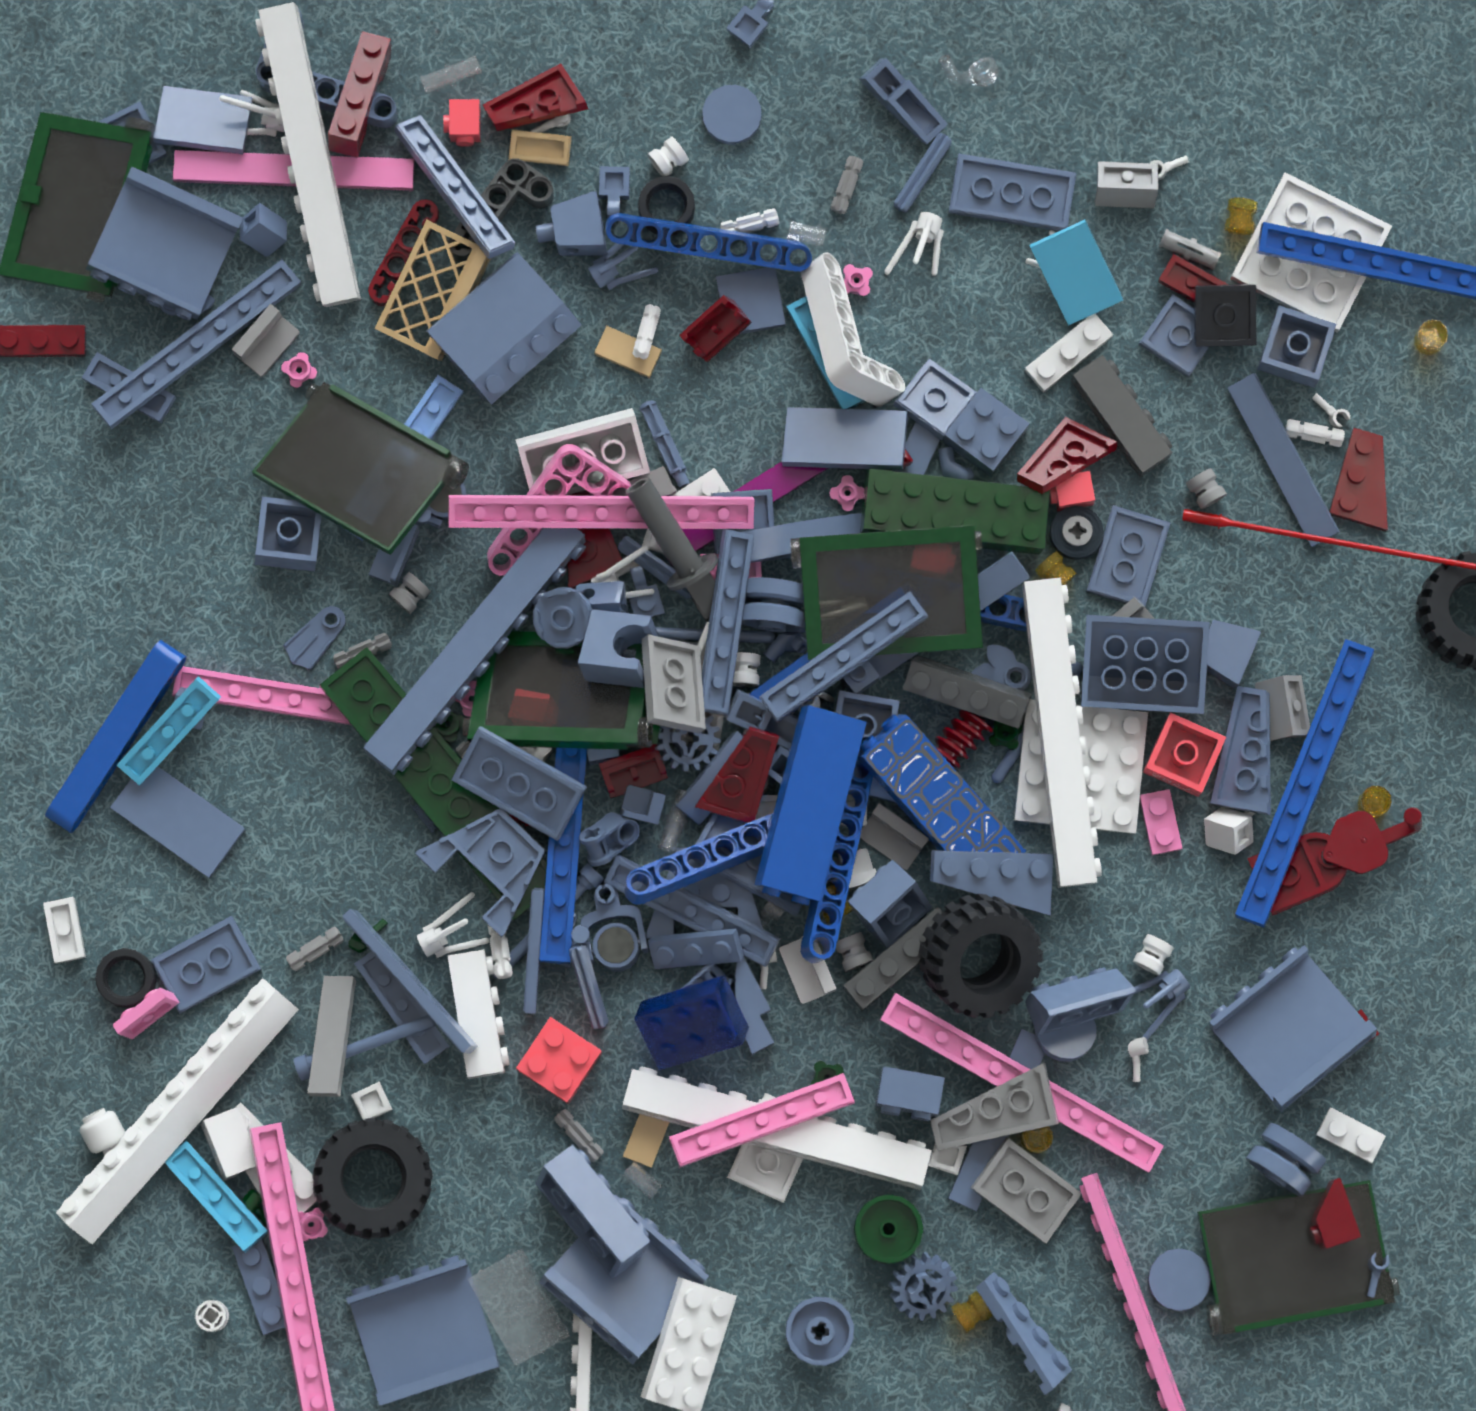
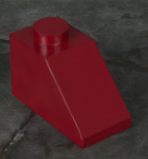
(1333, 1218)

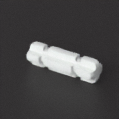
(752, 222)
(646, 331)
(1315, 433)
(500, 955)

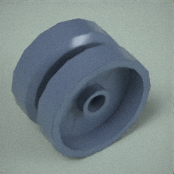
(774, 605)
(1288, 1156)
(837, 1336)

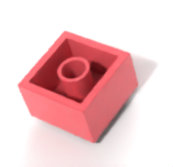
(1184, 754)
(559, 1060)

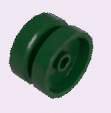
(870, 1234)

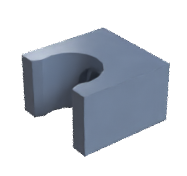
(604, 643)

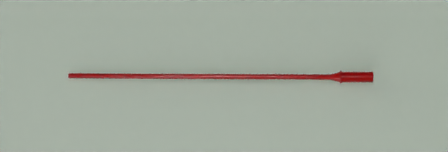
(1221, 521)

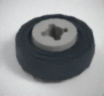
(1076, 544)

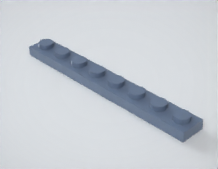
(195, 344)

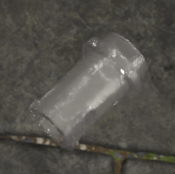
(807, 234)
(642, 1179)

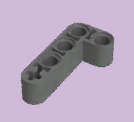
(512, 191)

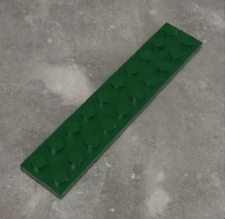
(366, 699)

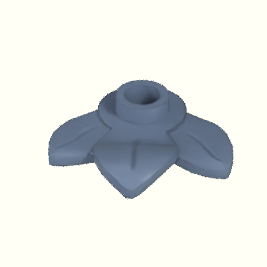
(1001, 665)

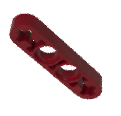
(399, 250)

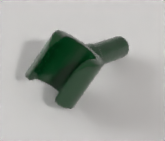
(357, 944)
(253, 1201)

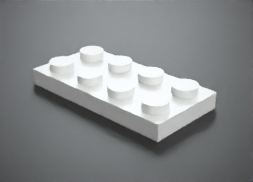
(688, 1346)

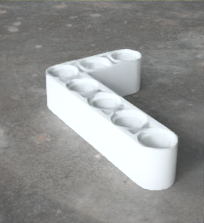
(839, 338)

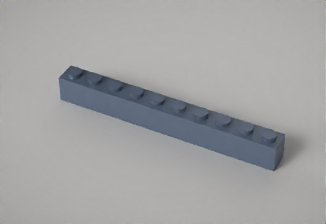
(473, 646)

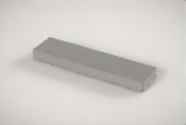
(331, 1036)

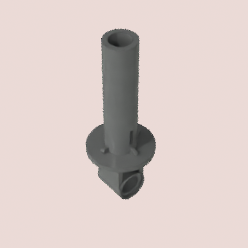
(690, 569)

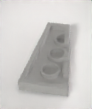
(1005, 1110)

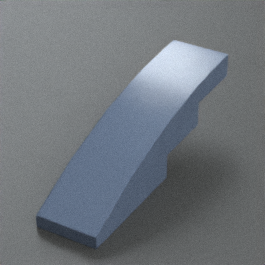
(775, 544)

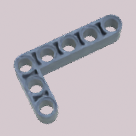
(323, 82)

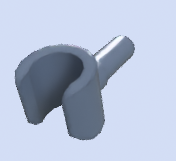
(1375, 1273)

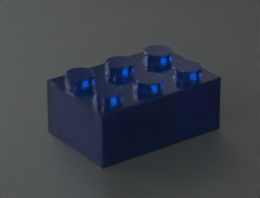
(691, 1022)

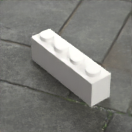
(477, 1013)

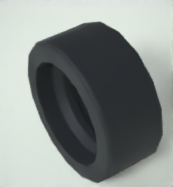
(670, 183)
(102, 977)

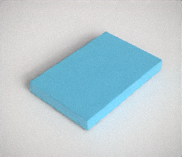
(1076, 272)

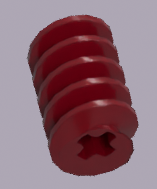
(961, 737)

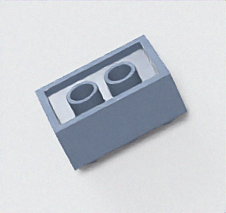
(1078, 1000)

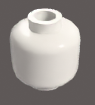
(101, 1131)

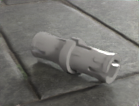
(1209, 257)

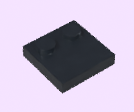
(1225, 315)

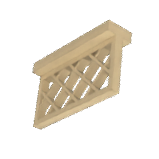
(466, 282)

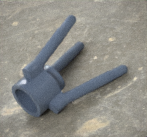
(604, 268)
(1172, 986)

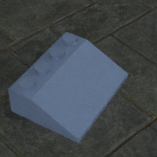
(503, 328)
(1145, 664)

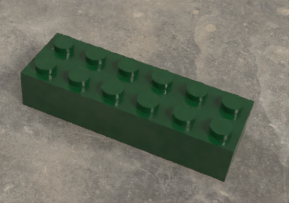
(1005, 514)

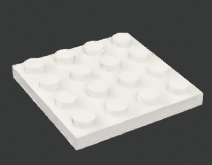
(1303, 286)
(1114, 761)

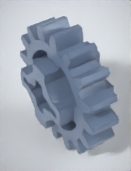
(686, 753)
(910, 1286)

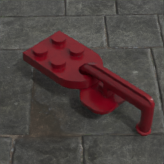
(1352, 845)

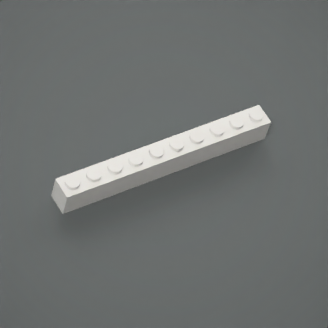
(309, 155)
(1059, 732)
(176, 1111)
(813, 1140)

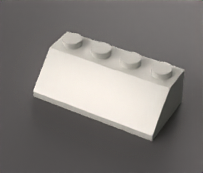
(608, 438)

